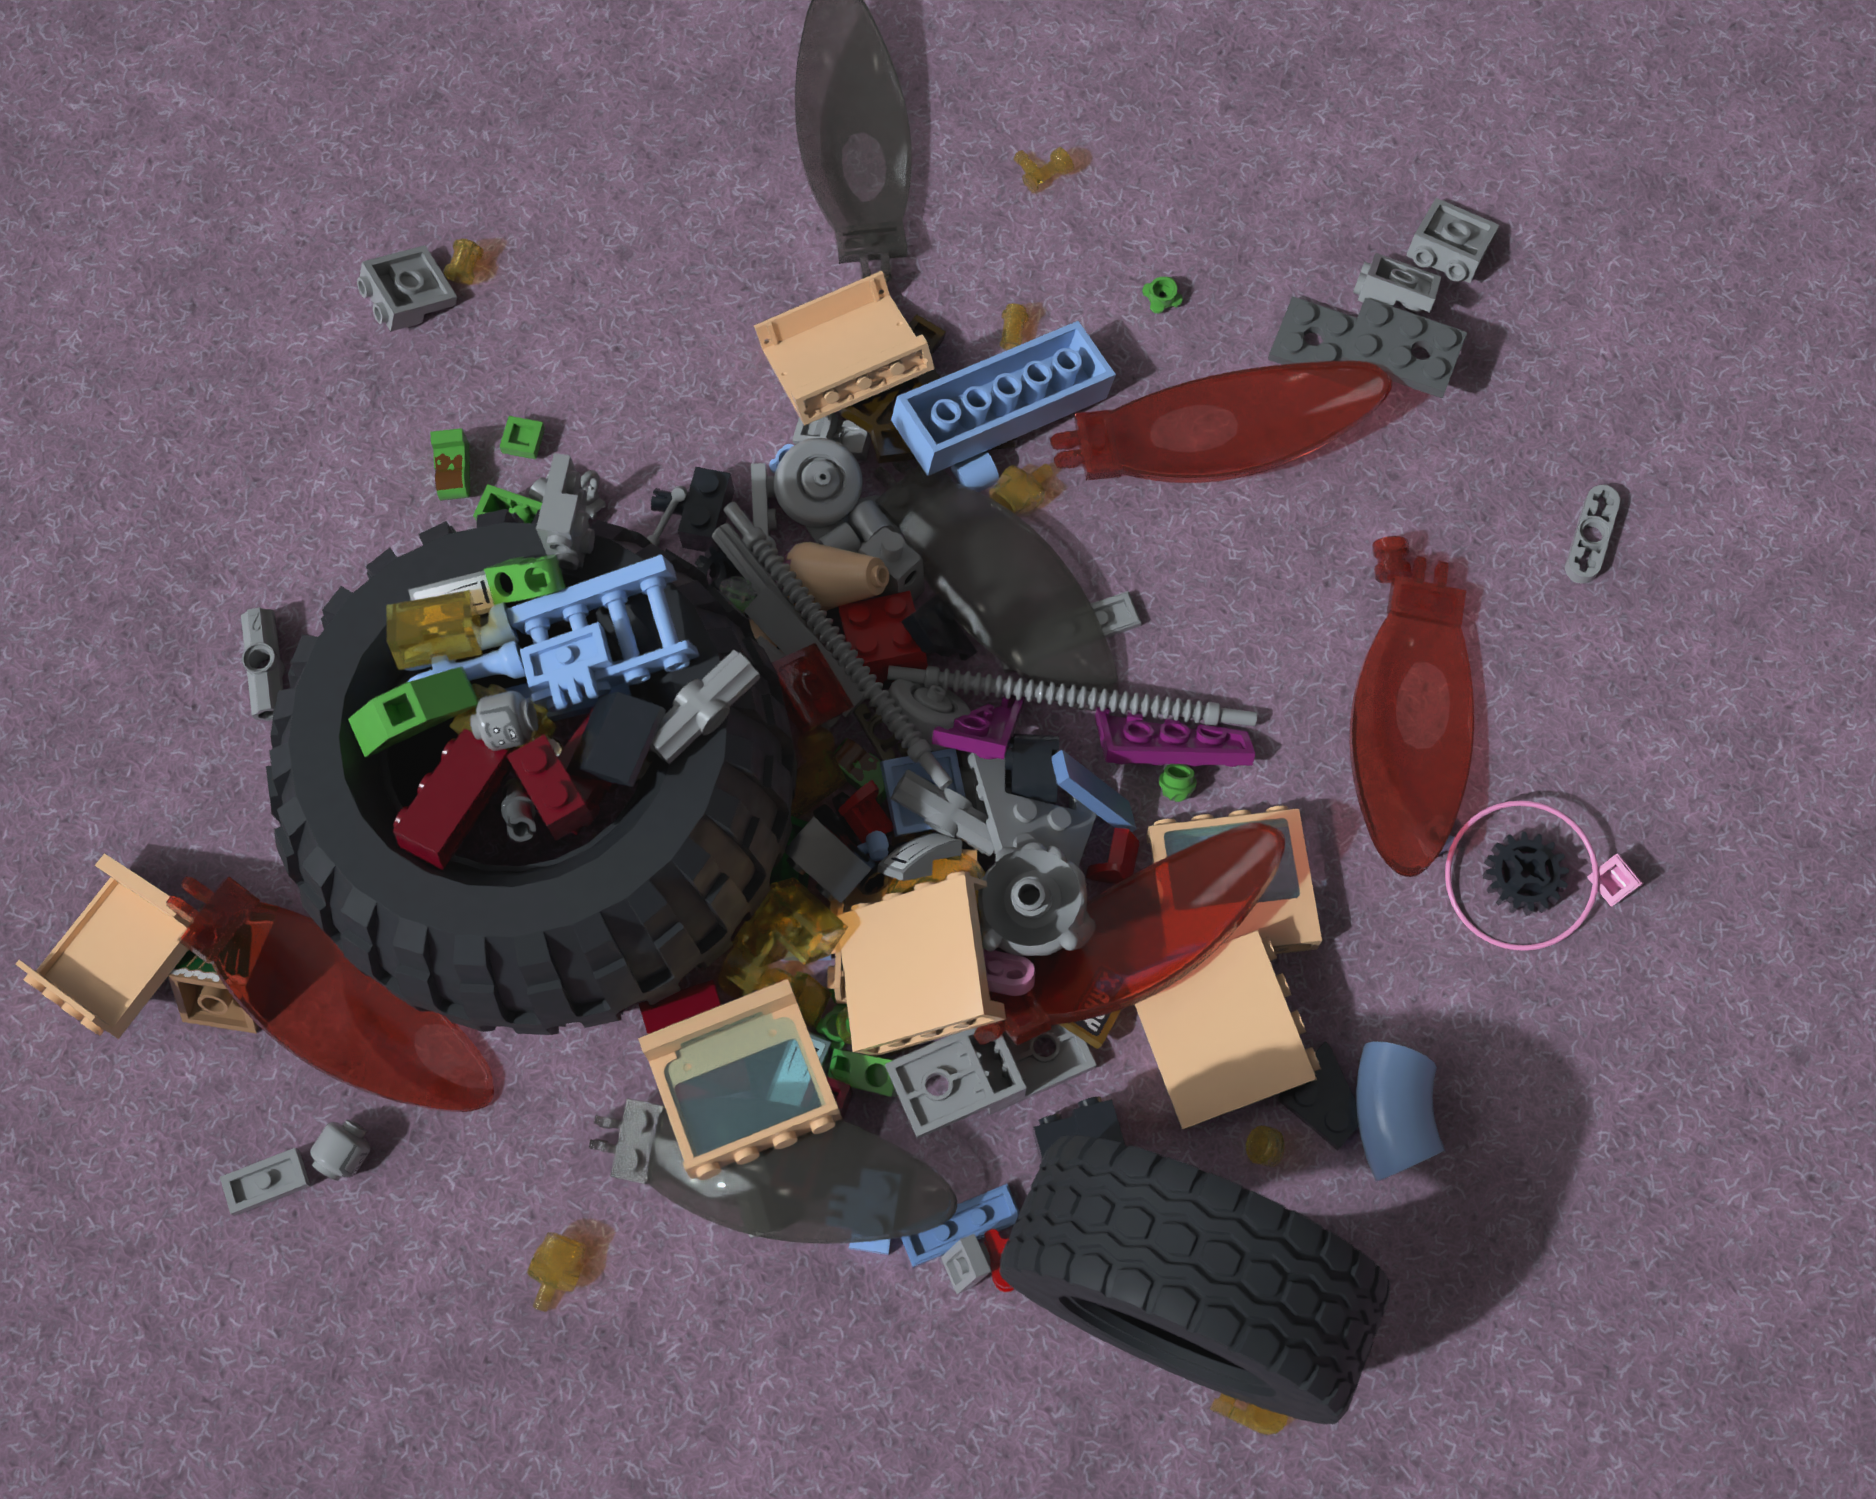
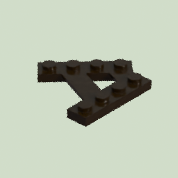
(876, 413)

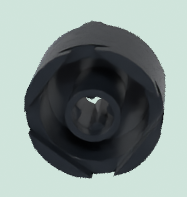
(1032, 767)

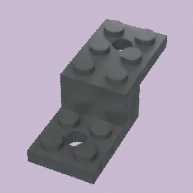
(1376, 336)

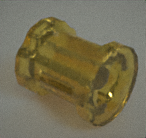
(463, 261)

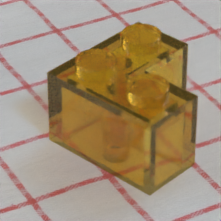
(790, 922)

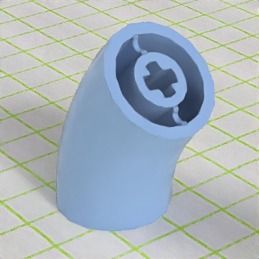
(1396, 1108)

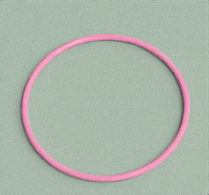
(1514, 946)

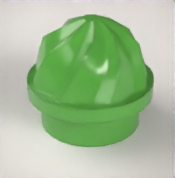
(1177, 782)

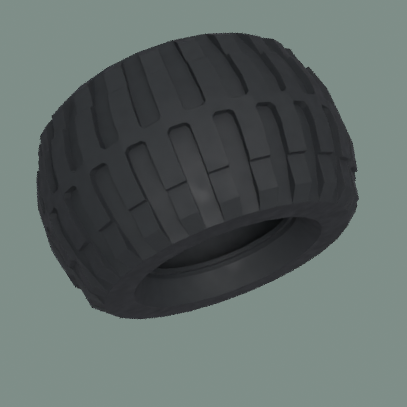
(553, 935)

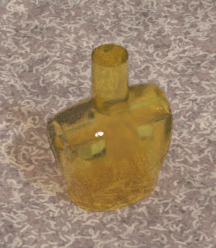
(1020, 490)
(556, 1266)

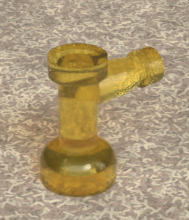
(1059, 163)

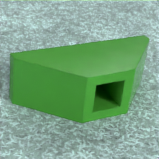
(412, 709)

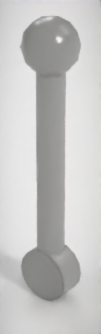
(678, 494)

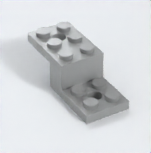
(982, 1075)

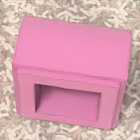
(1616, 880)

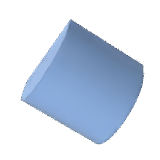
(976, 472)

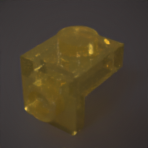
(810, 997)

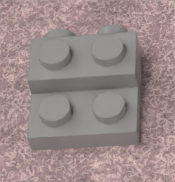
(1452, 241)
(1393, 280)
(404, 287)
(563, 517)

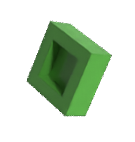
(522, 437)

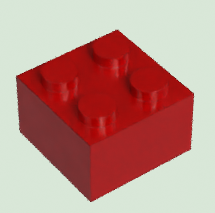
(880, 636)

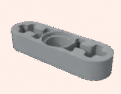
(1603, 524)

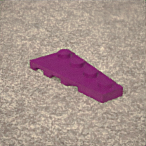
(1170, 743)

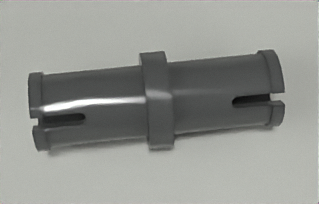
(518, 810)

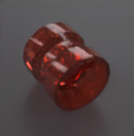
(1391, 558)

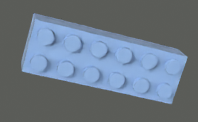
(1002, 397)

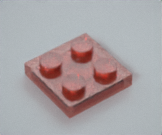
(810, 688)

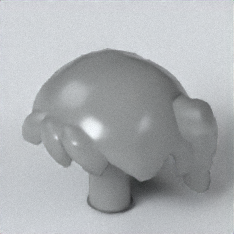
(1034, 902)

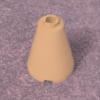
(836, 574)

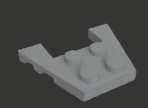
(1022, 820)

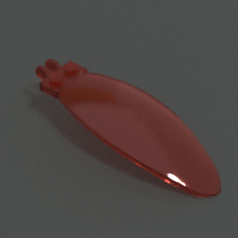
(1225, 423)
(1414, 721)
(1147, 932)
(325, 1008)

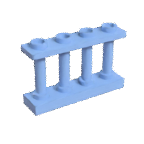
(612, 593)

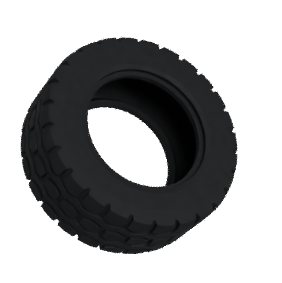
(1197, 1277)

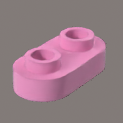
(1008, 973)

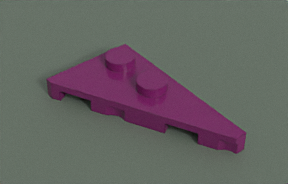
(983, 730)

